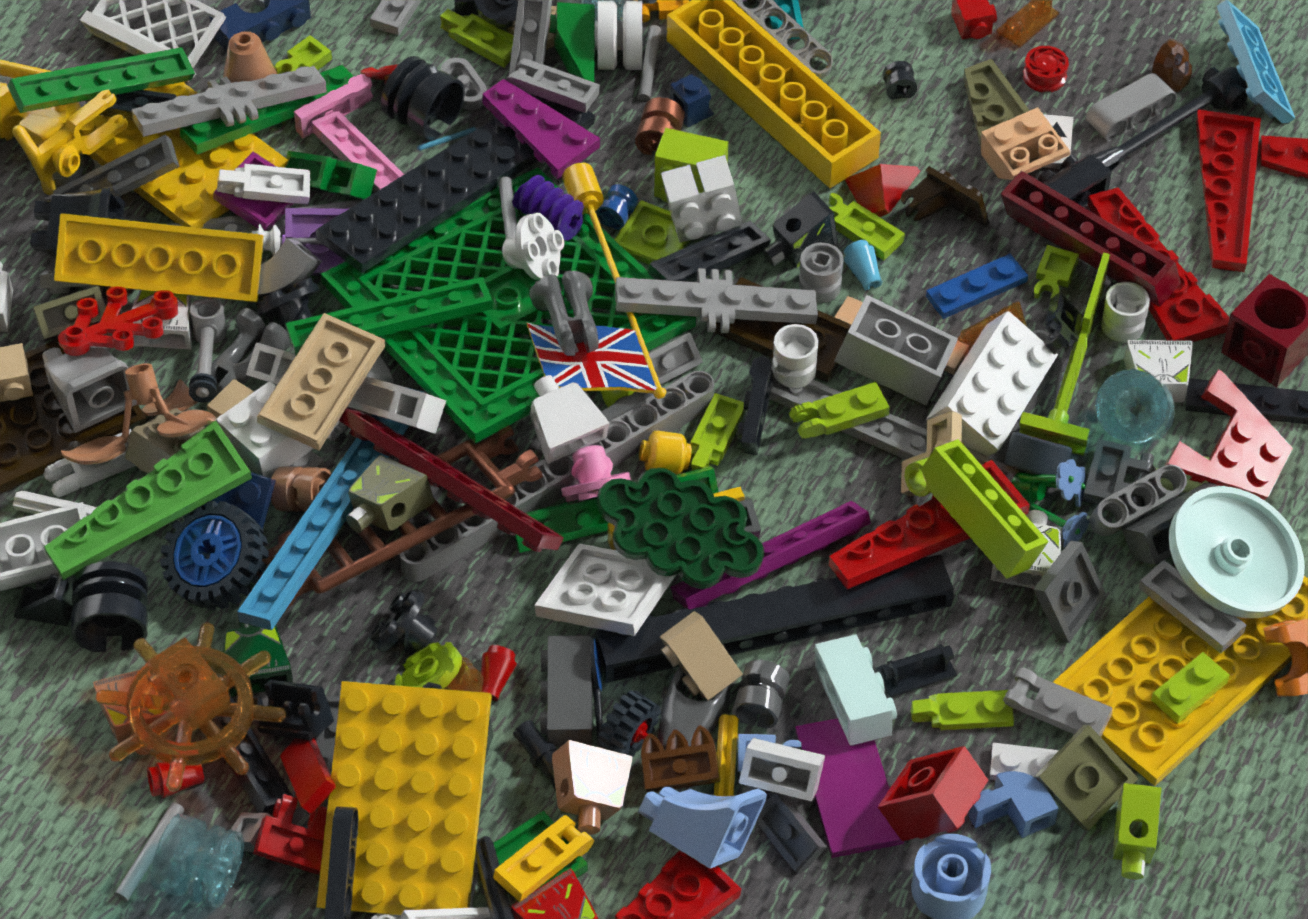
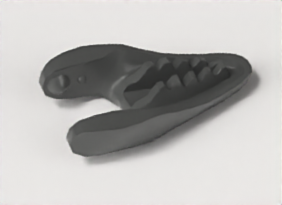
(687, 714)

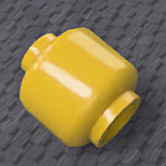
(666, 451)

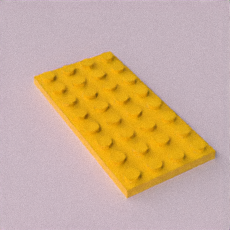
(1150, 650)

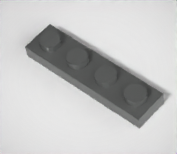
(128, 170)

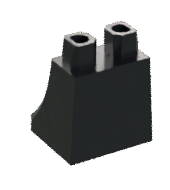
(93, 203)

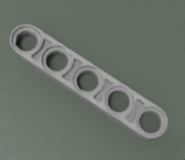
(789, 29)

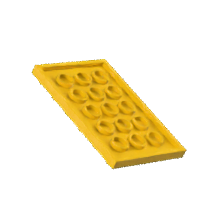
(188, 190)
(417, 780)

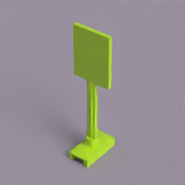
(1056, 426)

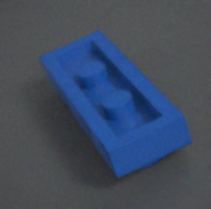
(976, 286)

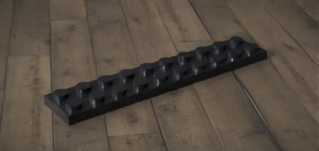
(432, 192)

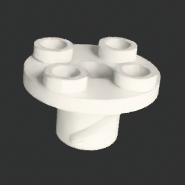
(534, 247)

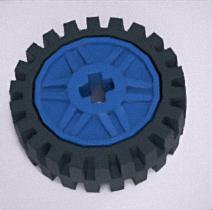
(214, 555)

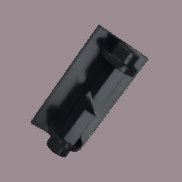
(917, 670)

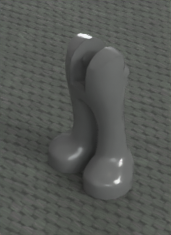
(577, 290)
(251, 330)

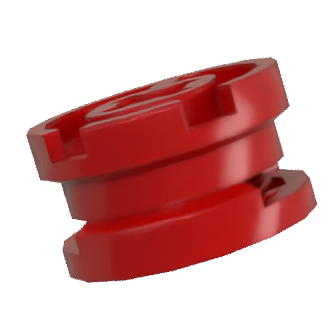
(1045, 69)

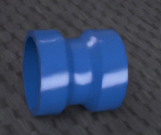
(618, 204)

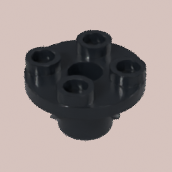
(289, 306)
(405, 624)

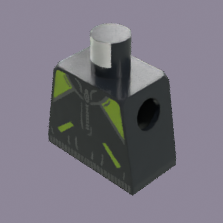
(799, 227)

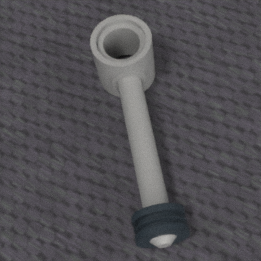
(207, 328)

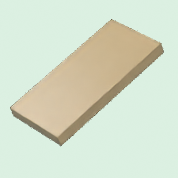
(321, 381)

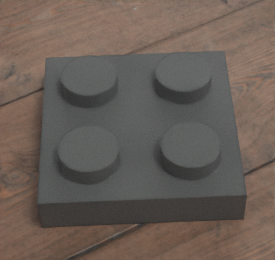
(1069, 591)

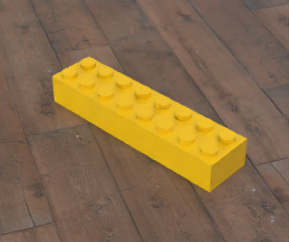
(774, 88)

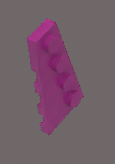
(546, 131)

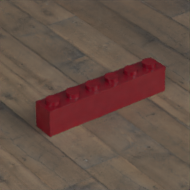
(1089, 236)

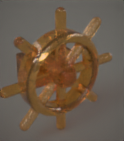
(192, 700)

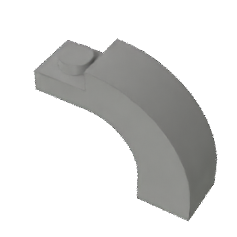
(287, 267)

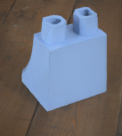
(703, 824)

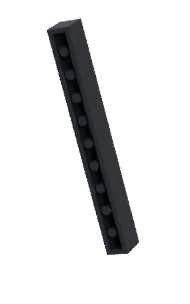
(785, 616)

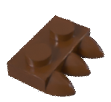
(679, 764)

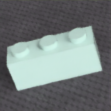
(854, 689)

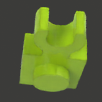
(305, 54)
(1054, 270)

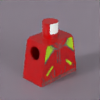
(556, 900)

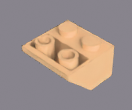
(1022, 144)

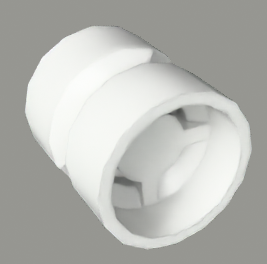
(1125, 312)
(795, 355)

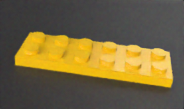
(158, 257)

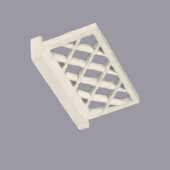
(135, 40)

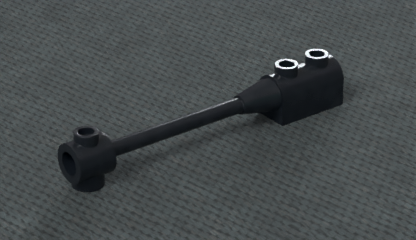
(1093, 172)

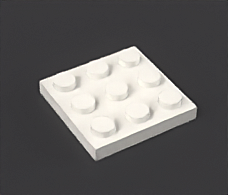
(602, 591)

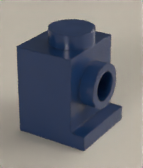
(694, 97)

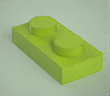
(1190, 687)

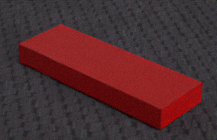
(307, 773)

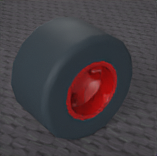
(1035, 454)

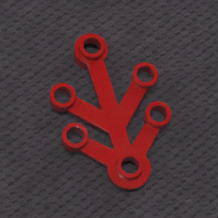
(80, 337)

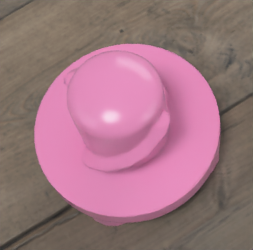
(591, 470)

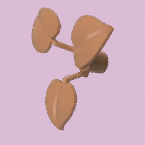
(146, 392)

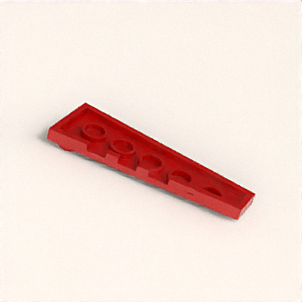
(1228, 178)
(1188, 310)
(908, 539)
(683, 892)

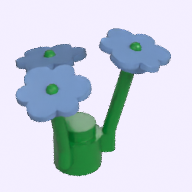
(1071, 482)

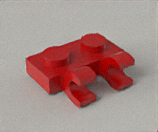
(291, 843)

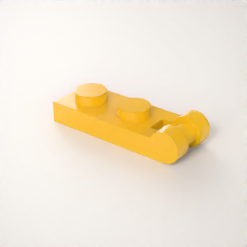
(542, 858)

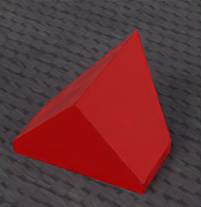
(881, 186)

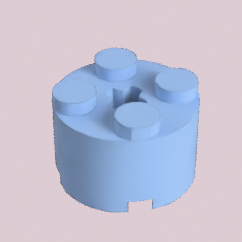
(950, 878)

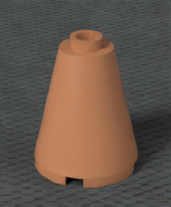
(247, 59)

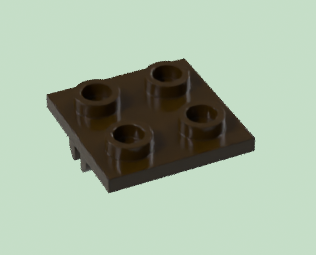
(940, 191)

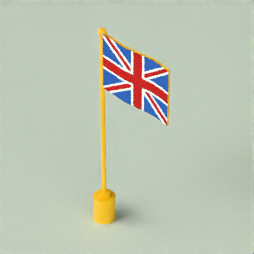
(621, 355)

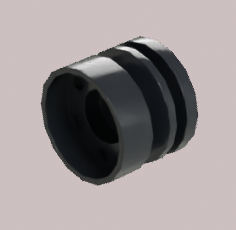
(420, 95)
(109, 602)

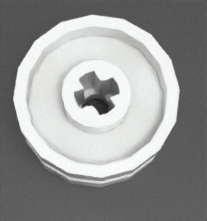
(619, 35)

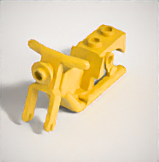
(52, 134)

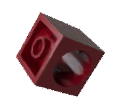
(1269, 330)

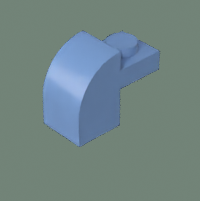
(1021, 798)

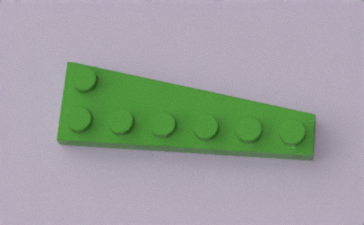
(175, 487)

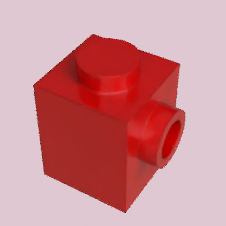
(973, 18)

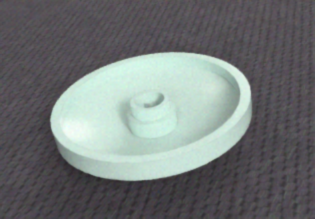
(1236, 552)

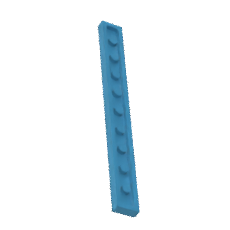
(310, 537)

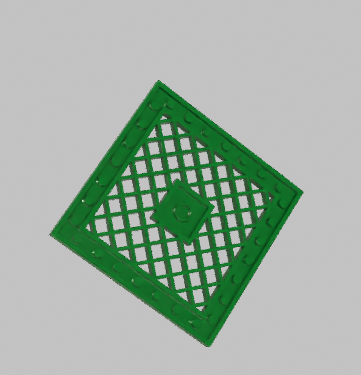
(476, 408)

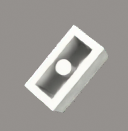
(781, 769)

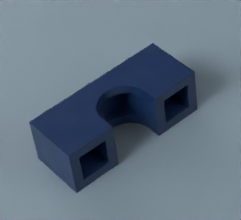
(267, 24)

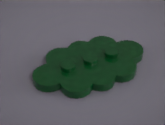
(680, 528)

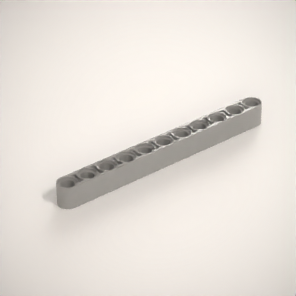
(683, 403)

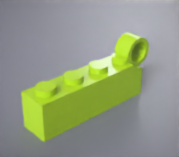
(978, 506)

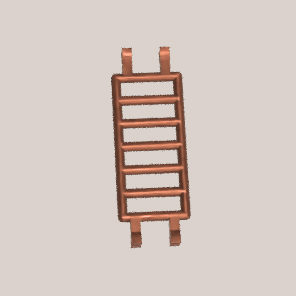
(480, 455)

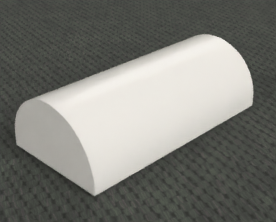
(23, 543)

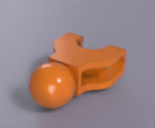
(1295, 637)

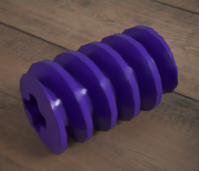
(552, 203)

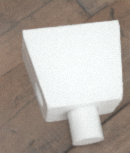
(565, 419)

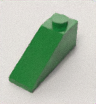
(575, 37)

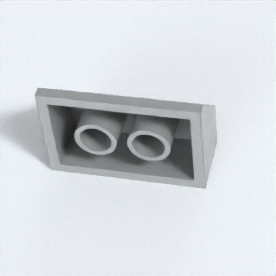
(896, 350)

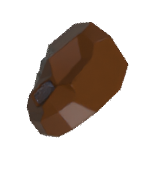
(1173, 65)

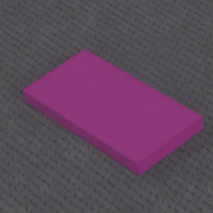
(848, 790)

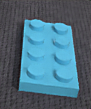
(1254, 63)

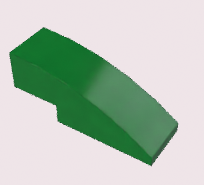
(334, 175)

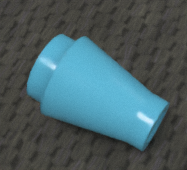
(862, 261)

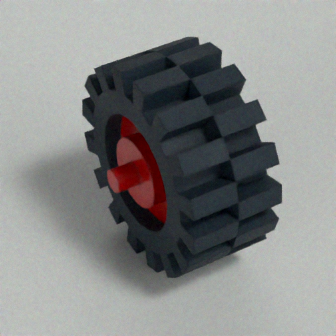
(629, 724)

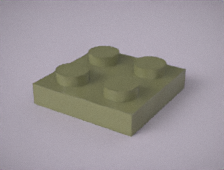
(1085, 777)

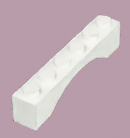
(372, 396)

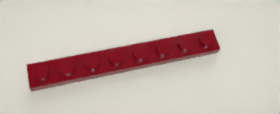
(459, 486)

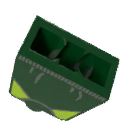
(248, 641)

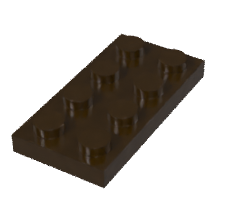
(761, 334)

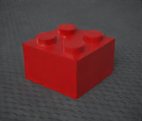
(933, 794)

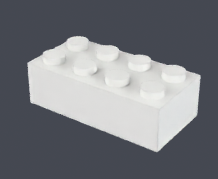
(995, 383)

